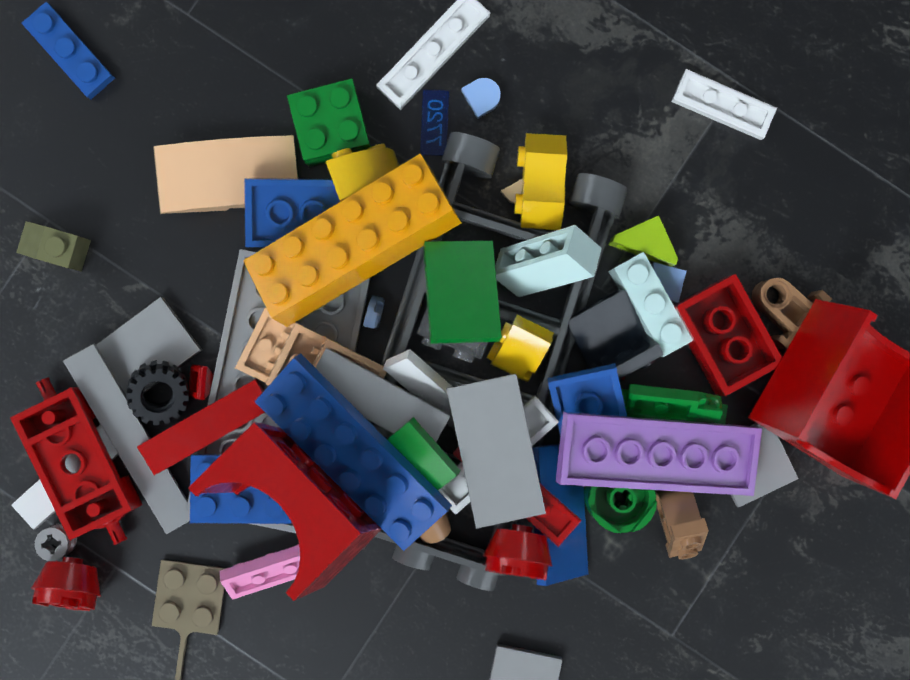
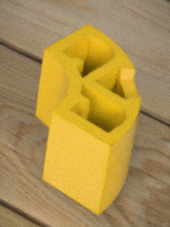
(358, 169)
(542, 181)
(521, 347)

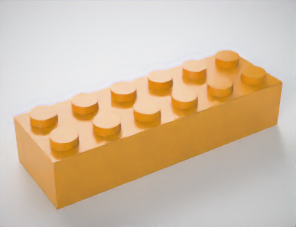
(351, 241)

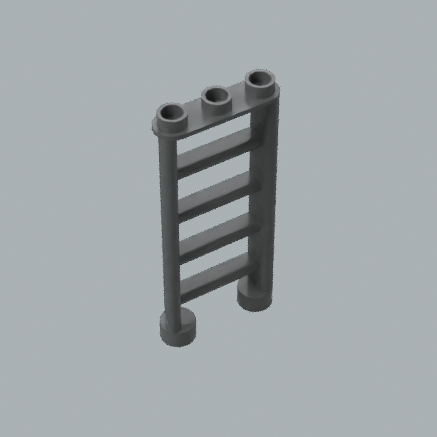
(589, 194)

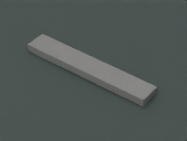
(125, 434)

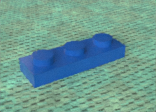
(68, 50)

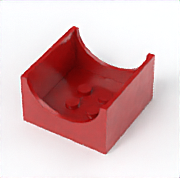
(843, 397)
(325, 518)

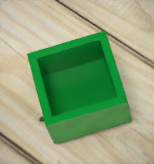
(328, 121)

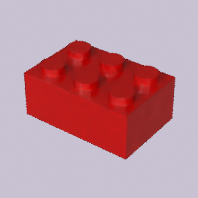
(728, 336)

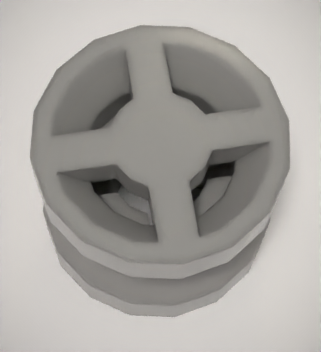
(44, 543)

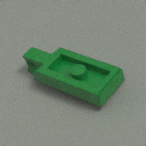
(672, 404)

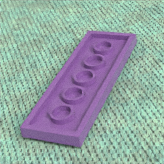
(657, 454)

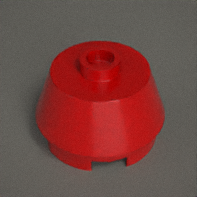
(518, 553)
(67, 585)

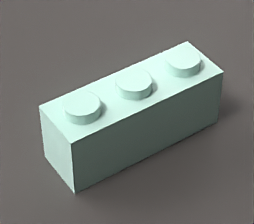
(547, 261)
(651, 303)

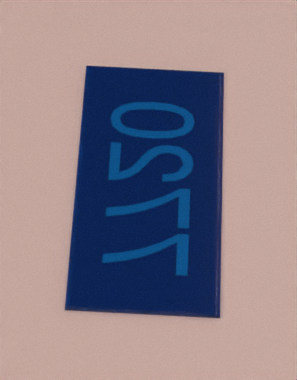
(434, 122)

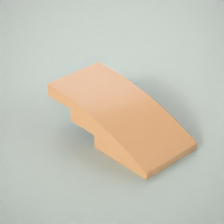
(212, 172)
(275, 345)

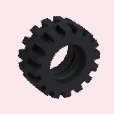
(154, 411)

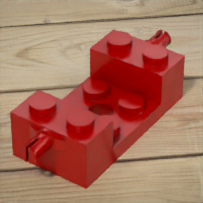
(94, 494)

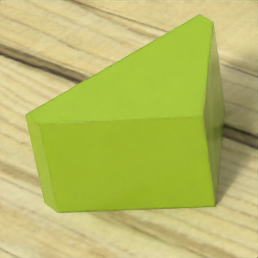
(647, 238)

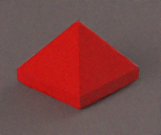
(200, 382)

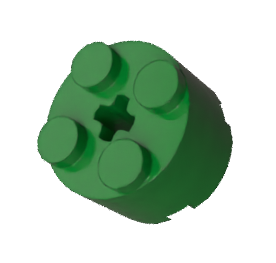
(618, 516)

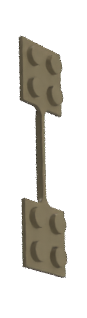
(188, 601)

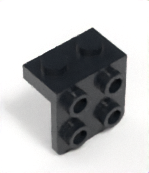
(613, 334)

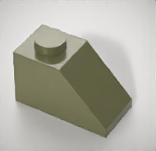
(53, 246)

